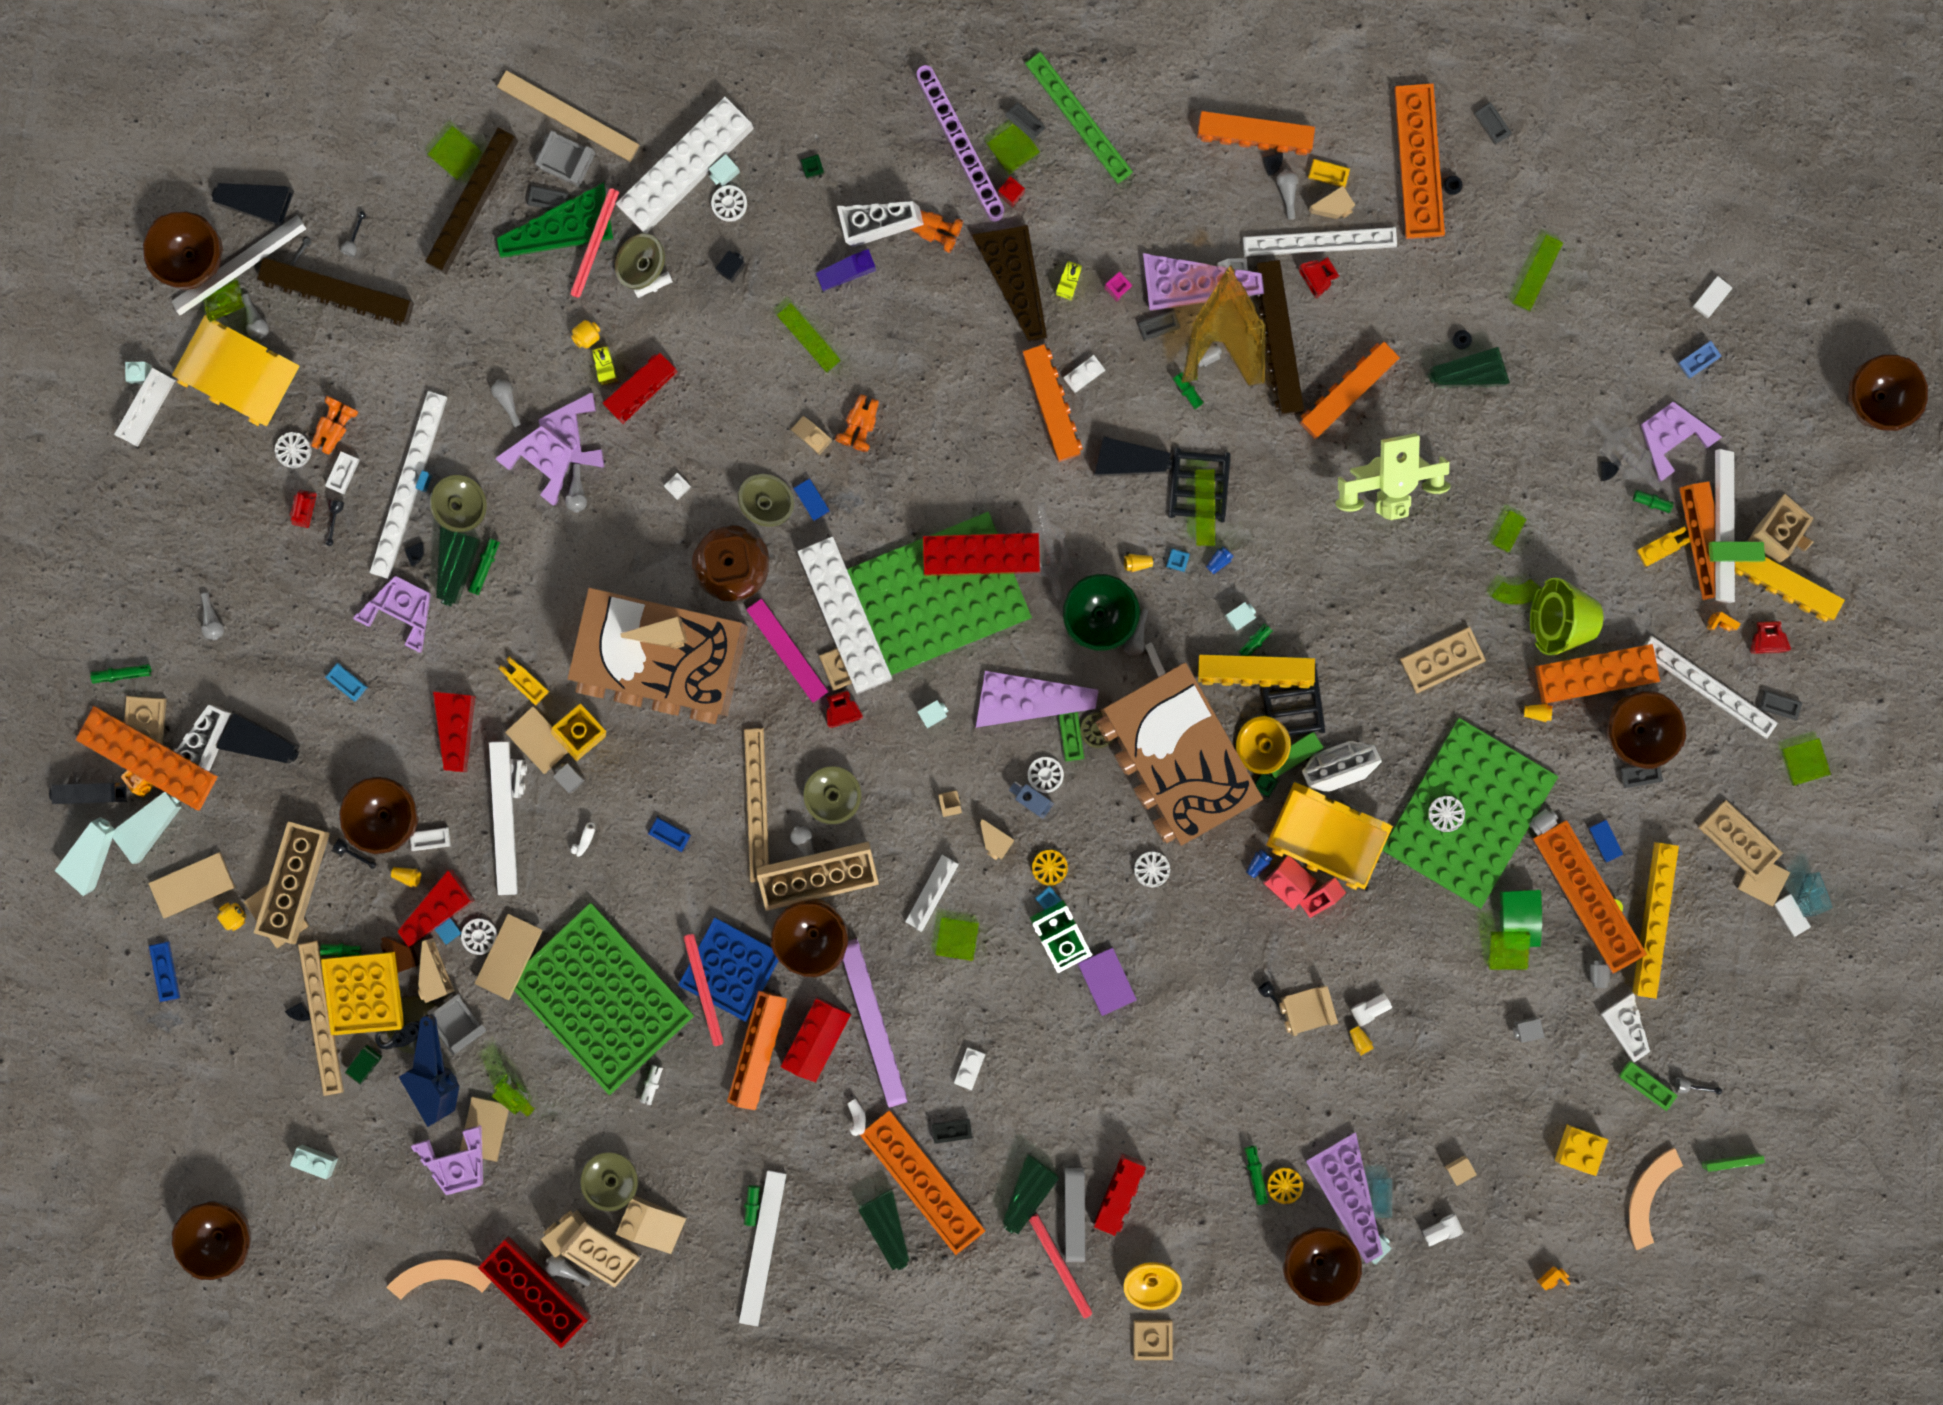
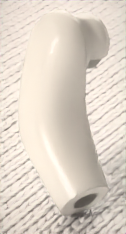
(586, 838)
(858, 1117)

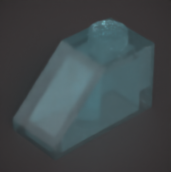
(1813, 895)

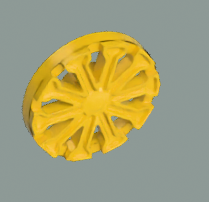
(1049, 867)
(1284, 1185)

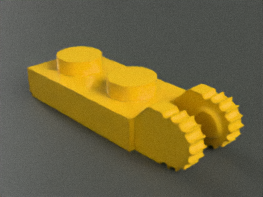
(1661, 547)
(525, 682)

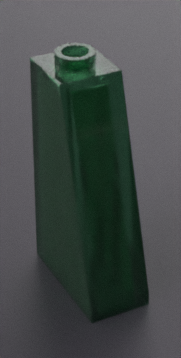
(1475, 370)
(454, 564)
(1030, 1190)
(885, 1225)

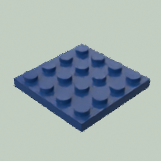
(733, 968)

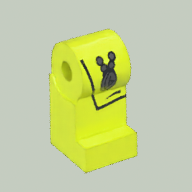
(1069, 280)
(604, 366)

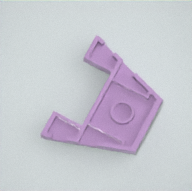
(565, 425)
(1669, 429)
(547, 454)
(404, 603)
(457, 1170)

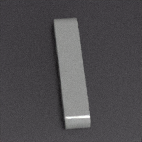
(1074, 1215)

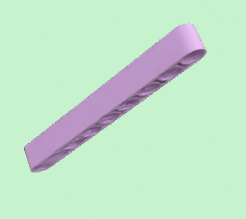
(959, 134)
(873, 1025)

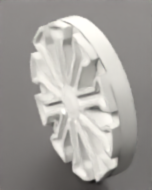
(729, 203)
(293, 450)
(1045, 774)
(1446, 814)
(1152, 869)
(478, 936)

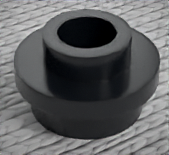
(1452, 179)
(1456, 342)

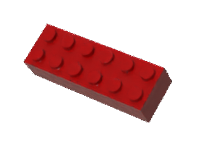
(981, 554)
(534, 1292)

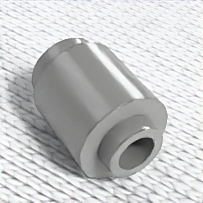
(1211, 355)
(1543, 821)
(1600, 974)

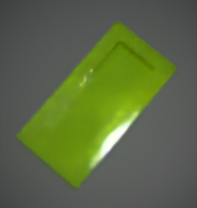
(1509, 531)

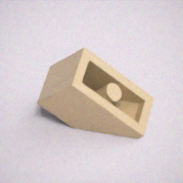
(1334, 205)
(811, 435)
(995, 840)

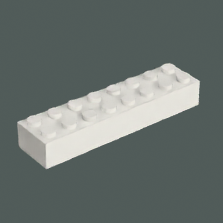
(684, 165)
(845, 615)

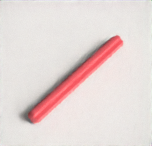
(594, 242)
(703, 990)
(1060, 1266)

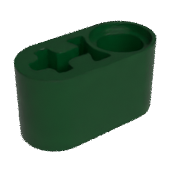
(363, 1064)

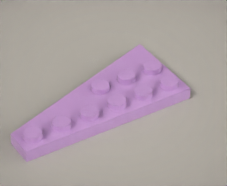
(1187, 282)
(1020, 698)
(1344, 1183)

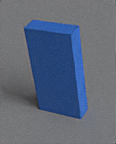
(811, 499)
(669, 834)
(1605, 841)

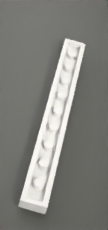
(406, 490)

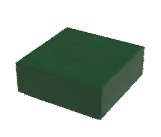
(812, 166)
(1266, 784)

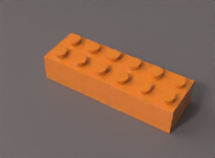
(1597, 674)

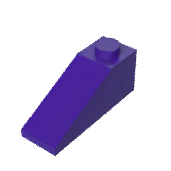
(846, 270)

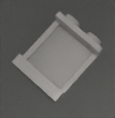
(564, 158)
(456, 1024)

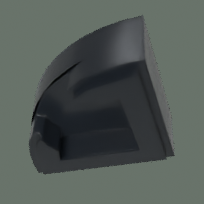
(1273, 163)
(1608, 470)
(415, 553)
(298, 1012)

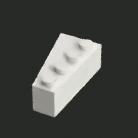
(877, 221)
(202, 740)

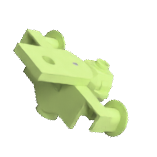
(1394, 477)

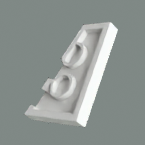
(1626, 1025)

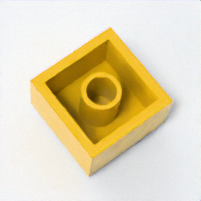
(578, 732)
(1581, 1150)

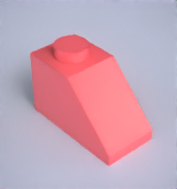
(1322, 897)

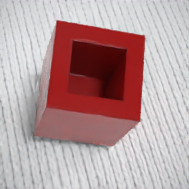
(1011, 191)

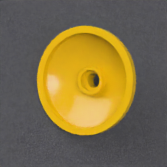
(1253, 741)
(1152, 1286)

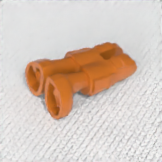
(932, 223)
(859, 418)
(328, 429)

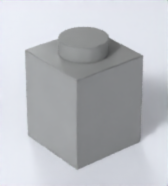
(568, 777)
(1528, 1030)

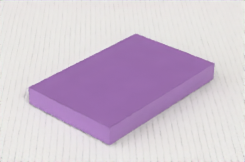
(1107, 981)

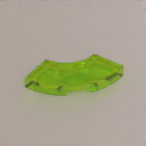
(1516, 594)

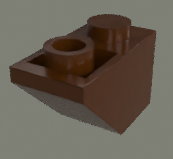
(405, 956)

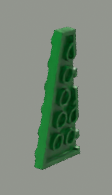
(559, 228)

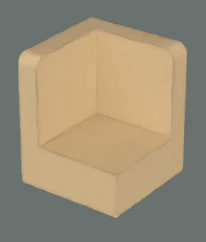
(950, 803)
(1460, 1170)

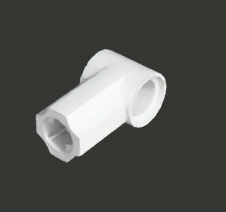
(1366, 1011)
(1448, 1227)

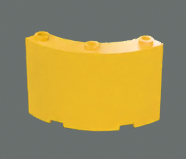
(235, 371)
(1328, 836)

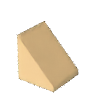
(1804, 543)

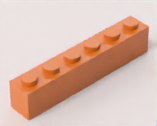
(1255, 132)
(1349, 390)
(1051, 402)
(1700, 521)
(757, 1050)

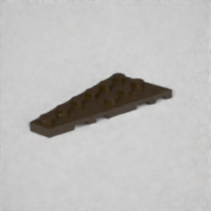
(1013, 267)

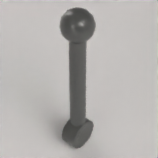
(307, 242)

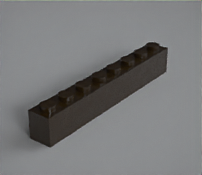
(471, 200)
(335, 291)
(1279, 340)

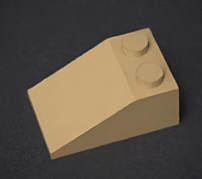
(1781, 529)
(664, 633)
(432, 975)
(651, 1225)

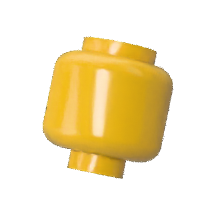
(585, 334)
(231, 916)

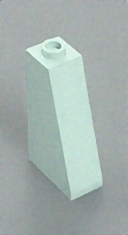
(145, 827)
(86, 858)

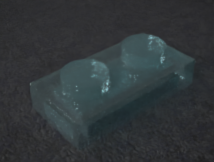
(1382, 1197)

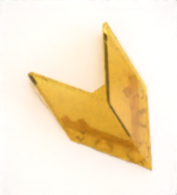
(1229, 319)

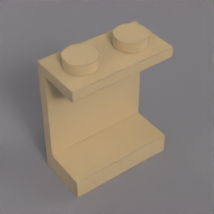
(1308, 1010)

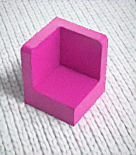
(1117, 286)

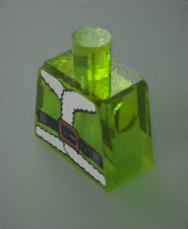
(508, 1090)

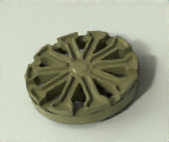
(1094, 731)

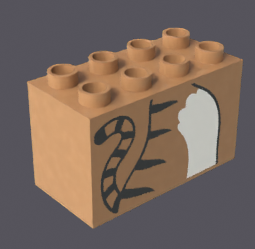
(690, 676)
(1178, 756)

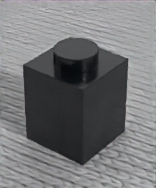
(731, 266)

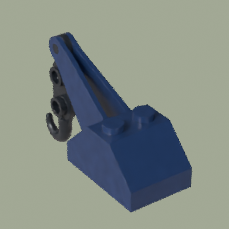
(428, 1083)

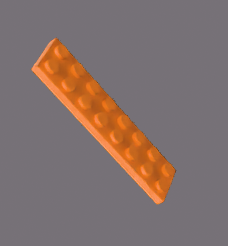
(1419, 161)
(146, 758)
(1589, 897)
(922, 1182)

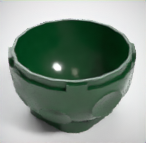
(1102, 594)

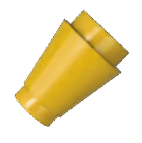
(1137, 562)
(1539, 712)
(407, 876)
(1361, 1041)

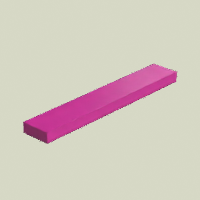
(787, 650)

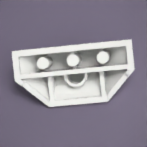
(1340, 765)

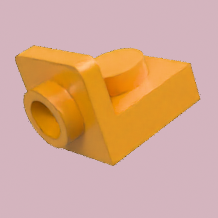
(1726, 622)
(136, 784)
(1550, 1278)

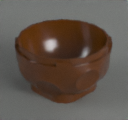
(171, 241)
(1902, 392)
(743, 575)
(1661, 724)
(363, 820)
(801, 950)
(200, 1249)
(1323, 1282)

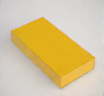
(1329, 173)

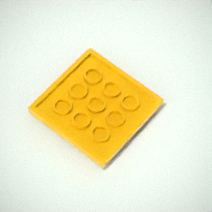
(362, 993)

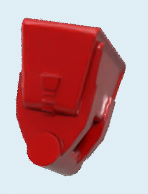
(1315, 276)
(302, 508)
(1769, 642)
(842, 713)

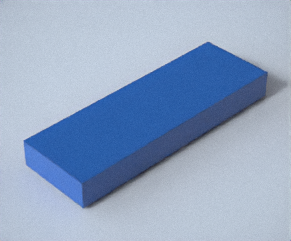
(164, 971)

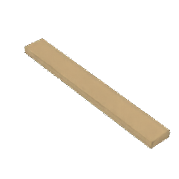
(568, 116)
(756, 800)
(324, 1041)

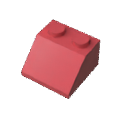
(1290, 882)

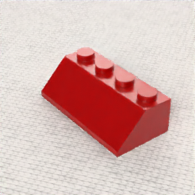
(815, 1040)

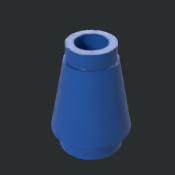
(1219, 560)
(1259, 862)

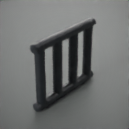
(1177, 473)
(1317, 707)

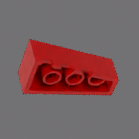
(640, 387)
(454, 723)
(441, 903)
(1119, 1194)

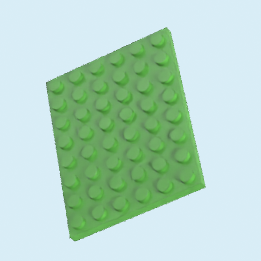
(932, 615)
(1499, 800)
(601, 999)

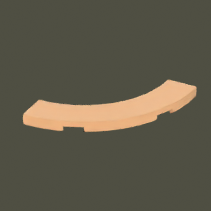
(1644, 1193)
(435, 1270)

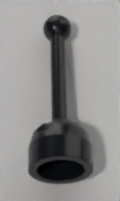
(334, 507)
(341, 847)
(1267, 990)

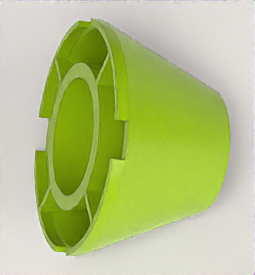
(1564, 617)

